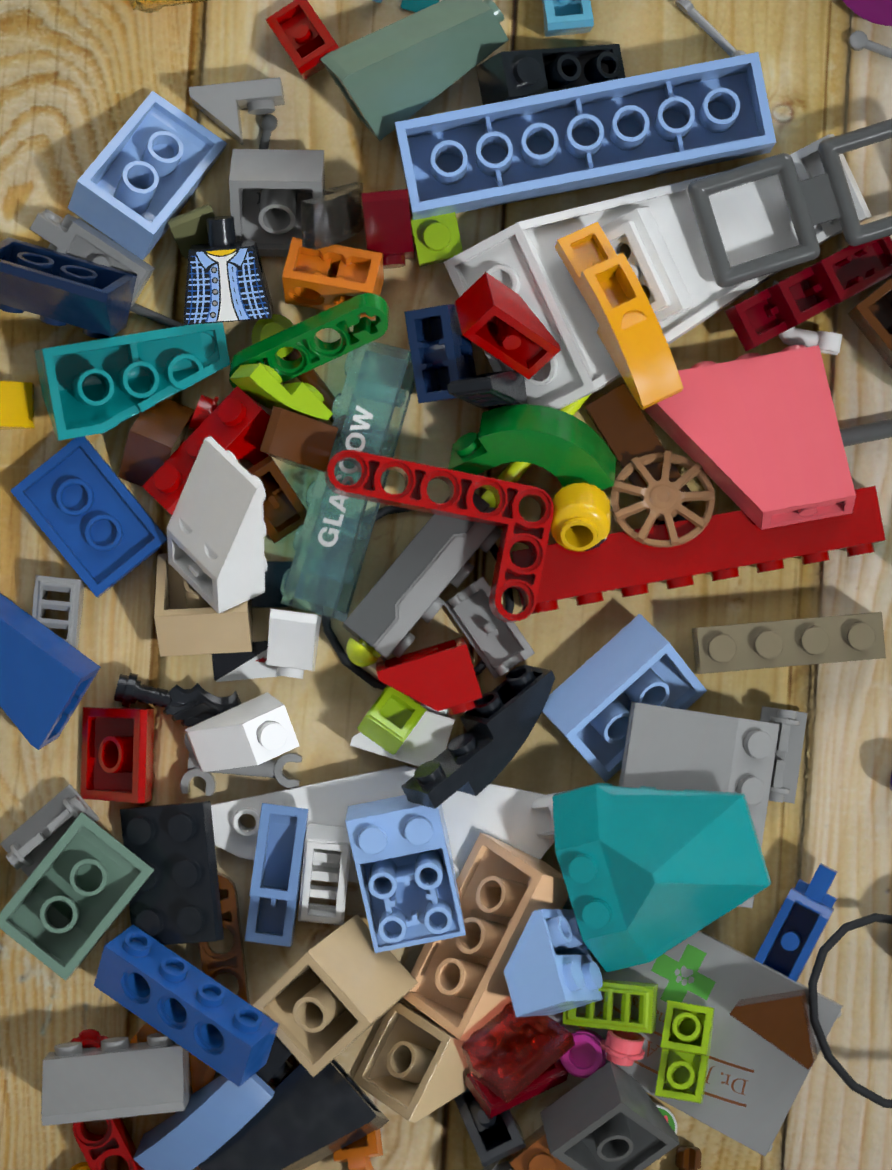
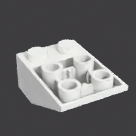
(219, 530)

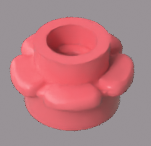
(623, 1047)

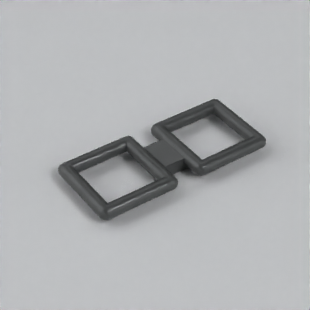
(808, 203)

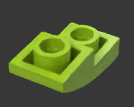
(265, 387)
(685, 1052)

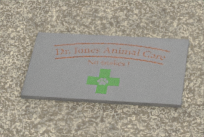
(747, 1077)

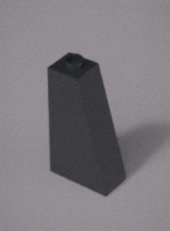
(301, 1123)

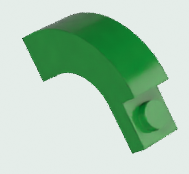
(538, 437)

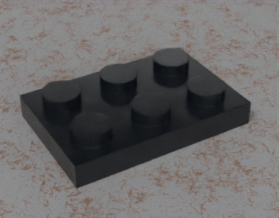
(182, 893)

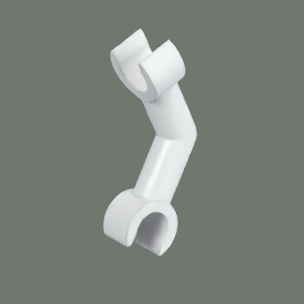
(827, 341)

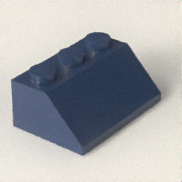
(64, 289)

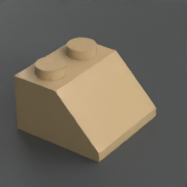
(190, 624)

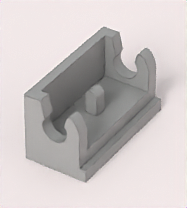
(495, 641)

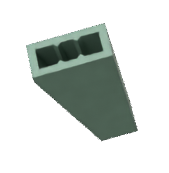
(414, 60)

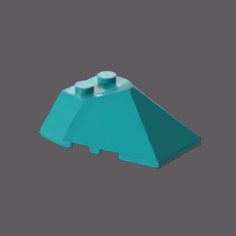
(653, 865)

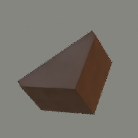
(154, 439)
(298, 440)
(282, 506)
(781, 1021)

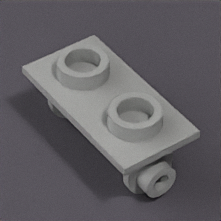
(787, 752)
(40, 833)

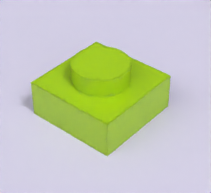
(436, 238)

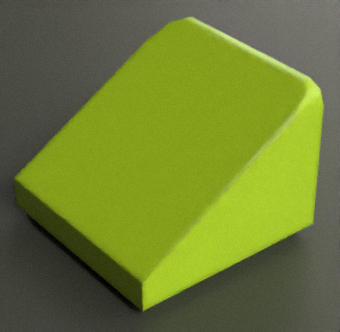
(391, 719)

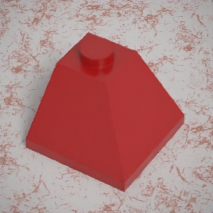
(435, 676)

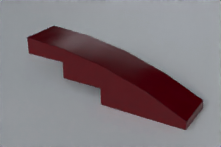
(810, 291)

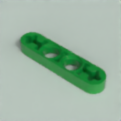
(313, 350)

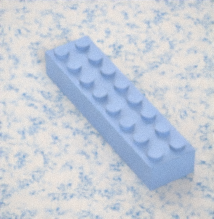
(585, 136)

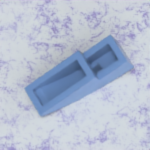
(276, 875)
(206, 1124)

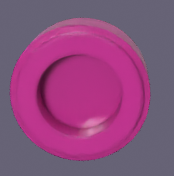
(586, 1055)

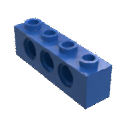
(186, 1005)

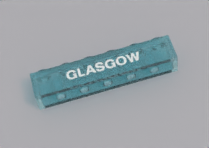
(336, 526)

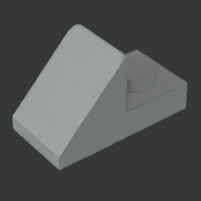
(225, 100)

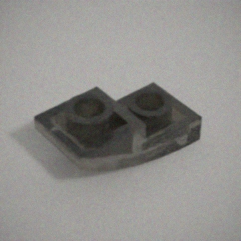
(332, 216)

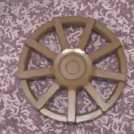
(662, 498)

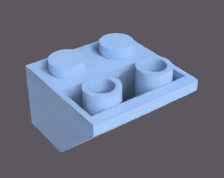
(551, 966)

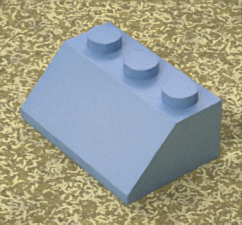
(597, 698)

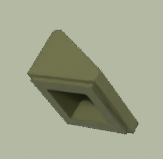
(191, 228)

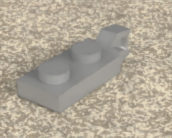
(83, 241)

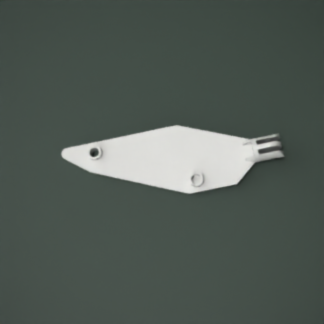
(504, 812)

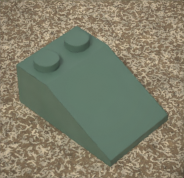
(74, 896)

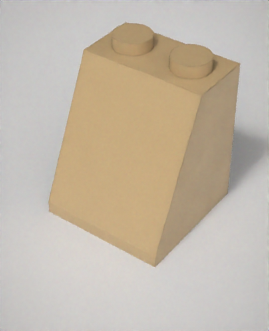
(334, 995)

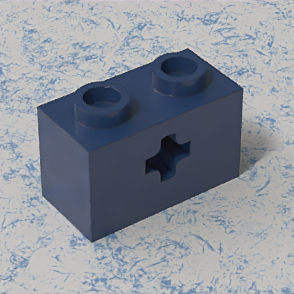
(437, 351)

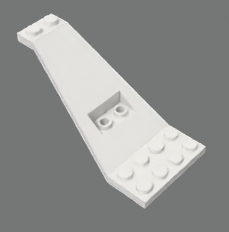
(664, 257)

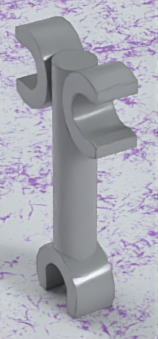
(268, 769)

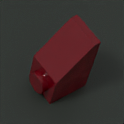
(388, 226)

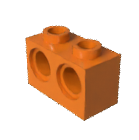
(330, 275)

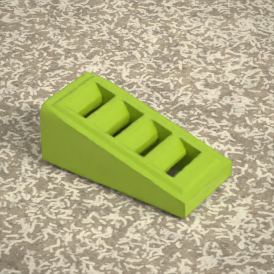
(647, 1008)

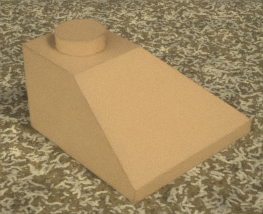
(413, 1064)

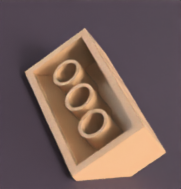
(464, 976)

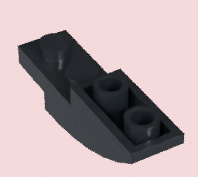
(492, 739)

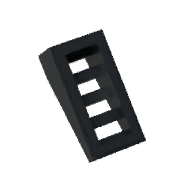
(491, 389)

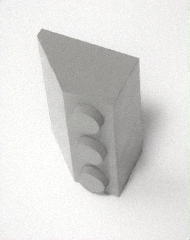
(114, 1080)

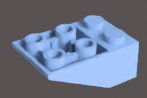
(404, 872)

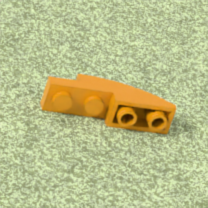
(623, 315)

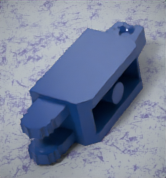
(799, 925)

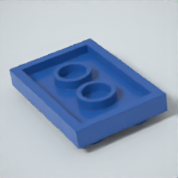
(89, 515)

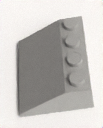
(701, 752)

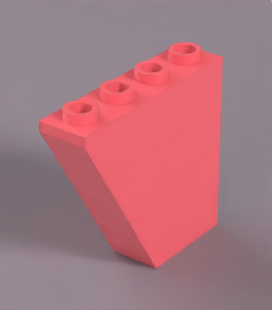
(764, 434)

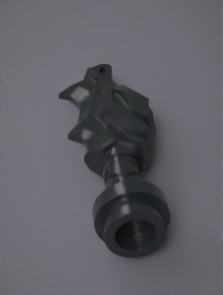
(188, 705)

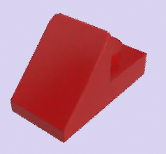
(302, 36)

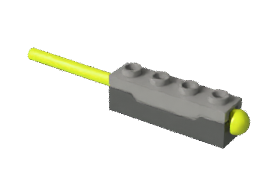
(421, 574)

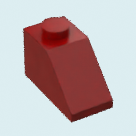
(505, 326)

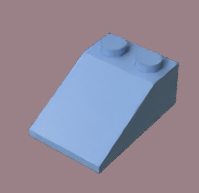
(145, 175)

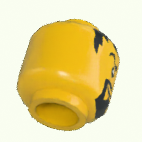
(580, 517)

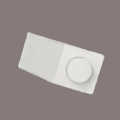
(292, 642)
(243, 735)
(422, 745)

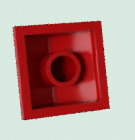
(117, 754)

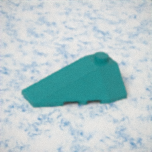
(115, 378)

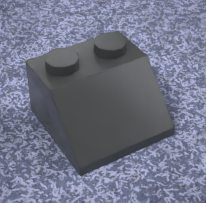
(607, 1124)

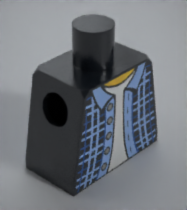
(225, 278)

